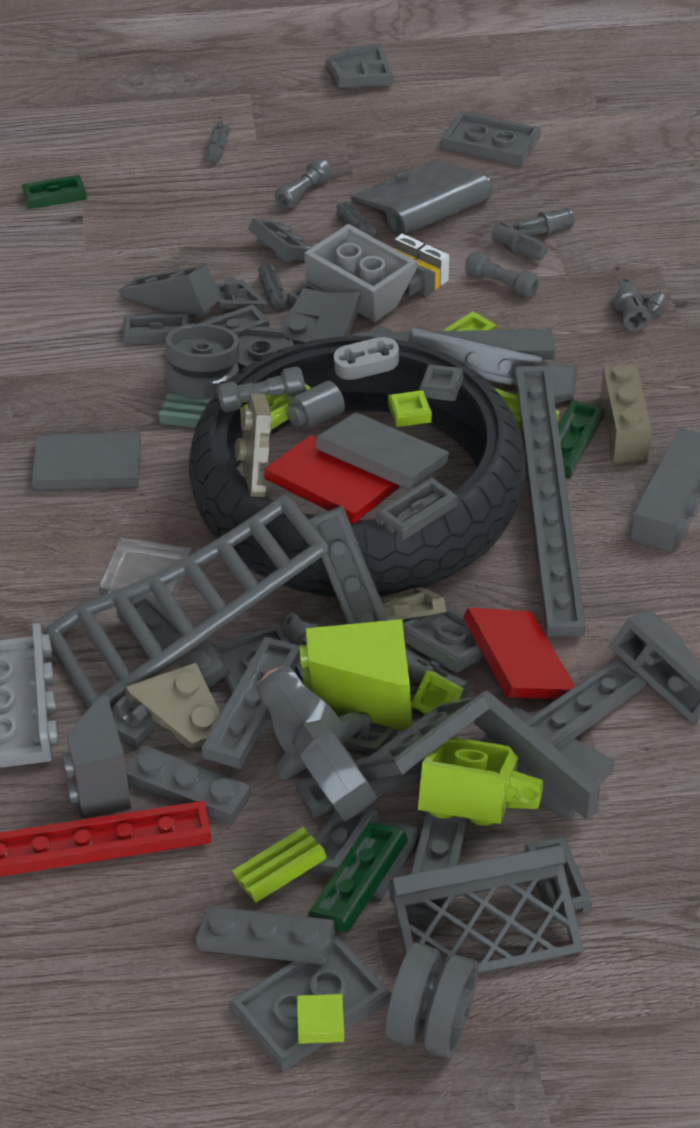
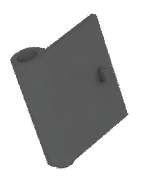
(426, 195)

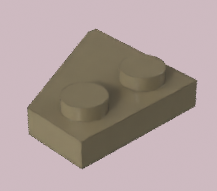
(254, 444)
(412, 603)
(179, 703)

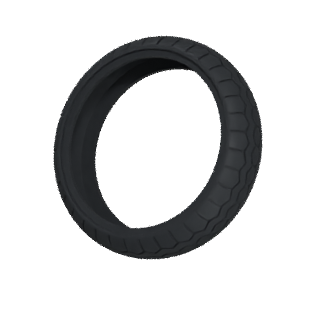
(441, 549)

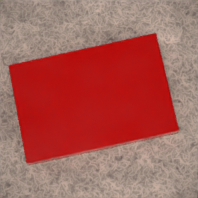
(328, 480)
(518, 653)

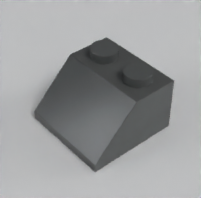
(96, 763)

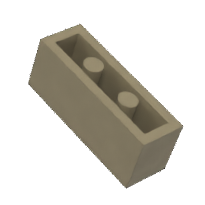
(625, 414)

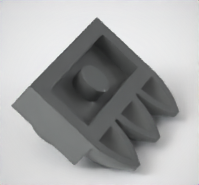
(280, 239)

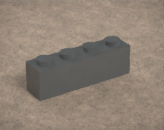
(671, 495)

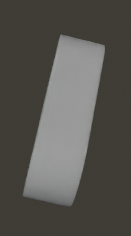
(366, 358)

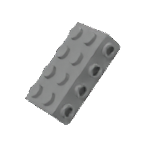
(24, 700)

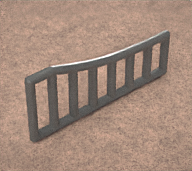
(157, 584)

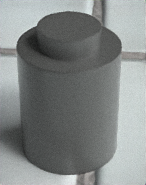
(315, 406)

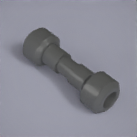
(290, 194)
(524, 283)
(233, 396)

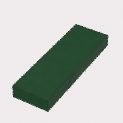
(577, 431)
(359, 875)

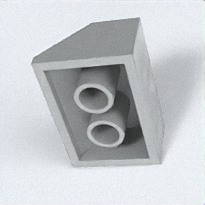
(363, 264)

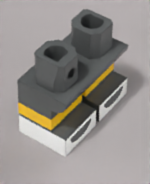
(431, 269)

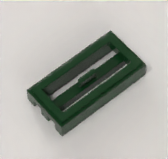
(54, 191)

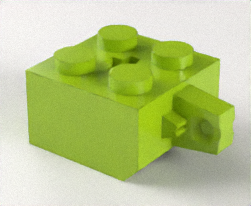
(475, 782)

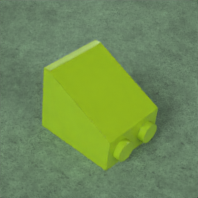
(360, 670)

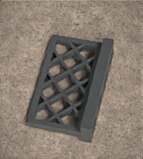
(488, 876)

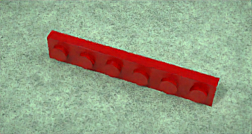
(104, 838)

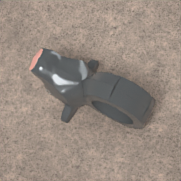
(315, 740)

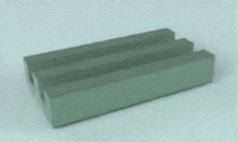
(182, 410)

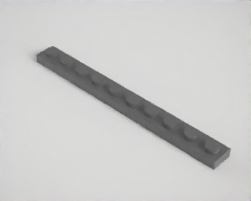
(549, 504)

